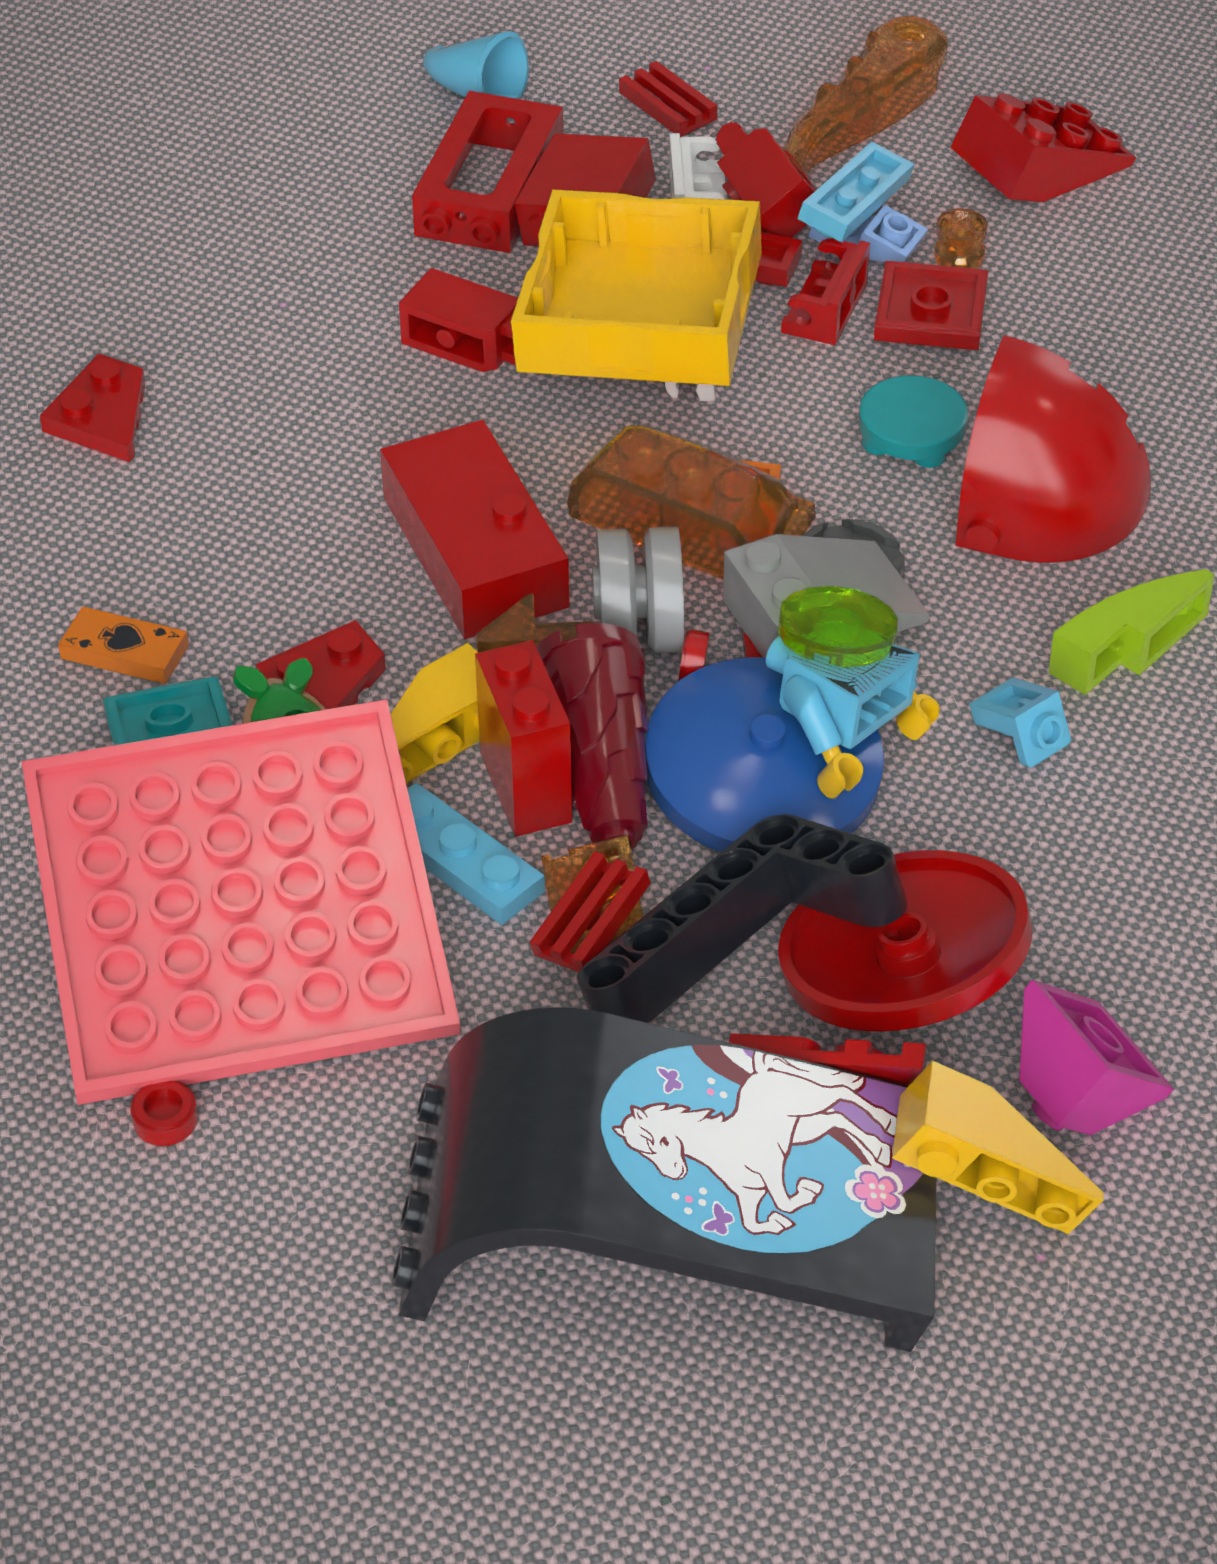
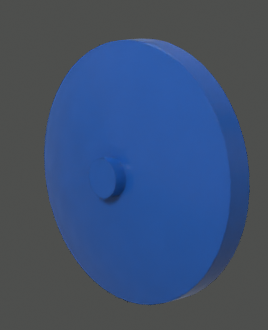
(732, 756)

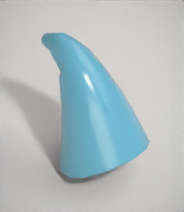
(483, 65)

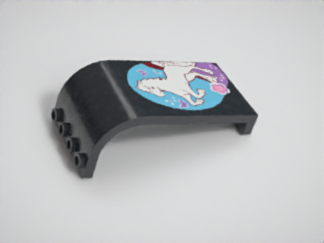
(669, 1161)

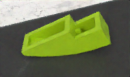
(1129, 629)

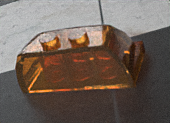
(668, 481)

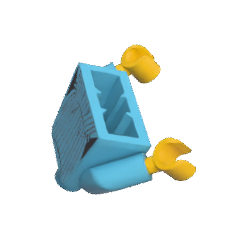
(849, 705)

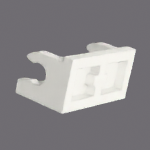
(692, 176)

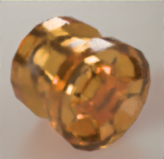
(960, 238)

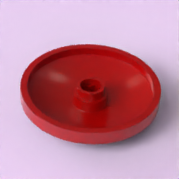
(945, 955)

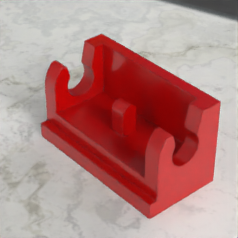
(829, 293)

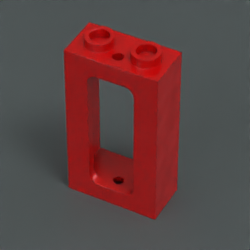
(489, 218)

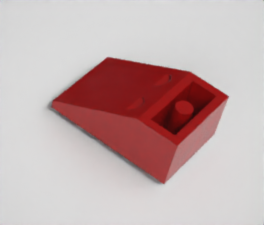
(1037, 146)

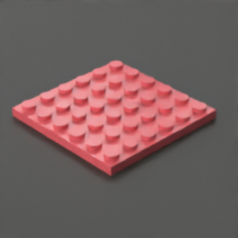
(236, 901)

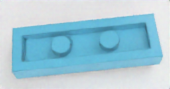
(855, 192)
(472, 859)

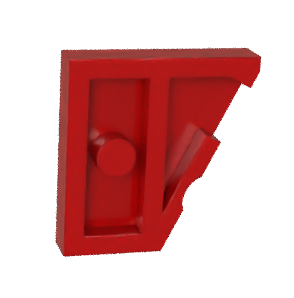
(99, 408)
(341, 663)

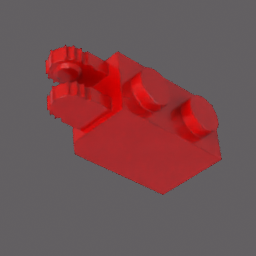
(764, 173)
(458, 321)

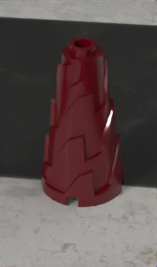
(605, 701)

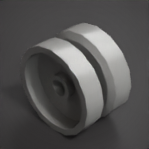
(641, 590)

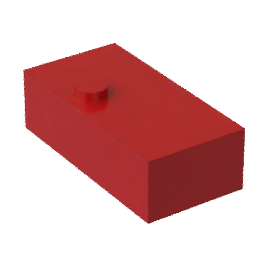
(473, 526)

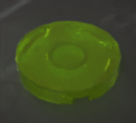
(837, 624)

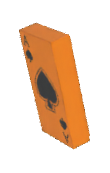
(123, 645)

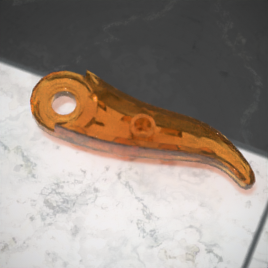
(875, 92)

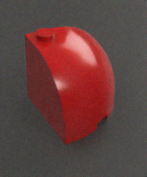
(1048, 463)

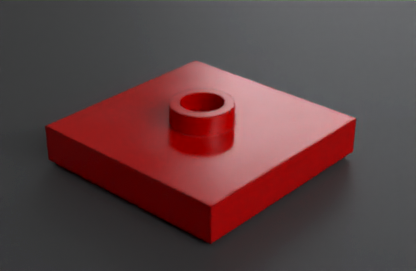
(931, 305)

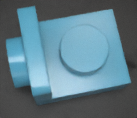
(1028, 714)

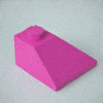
(1082, 1063)

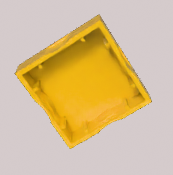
(638, 288)

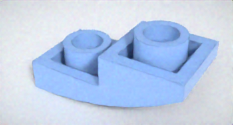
(889, 233)

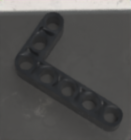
(731, 900)

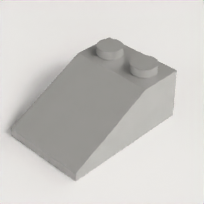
(772, 568)

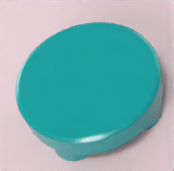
(912, 419)

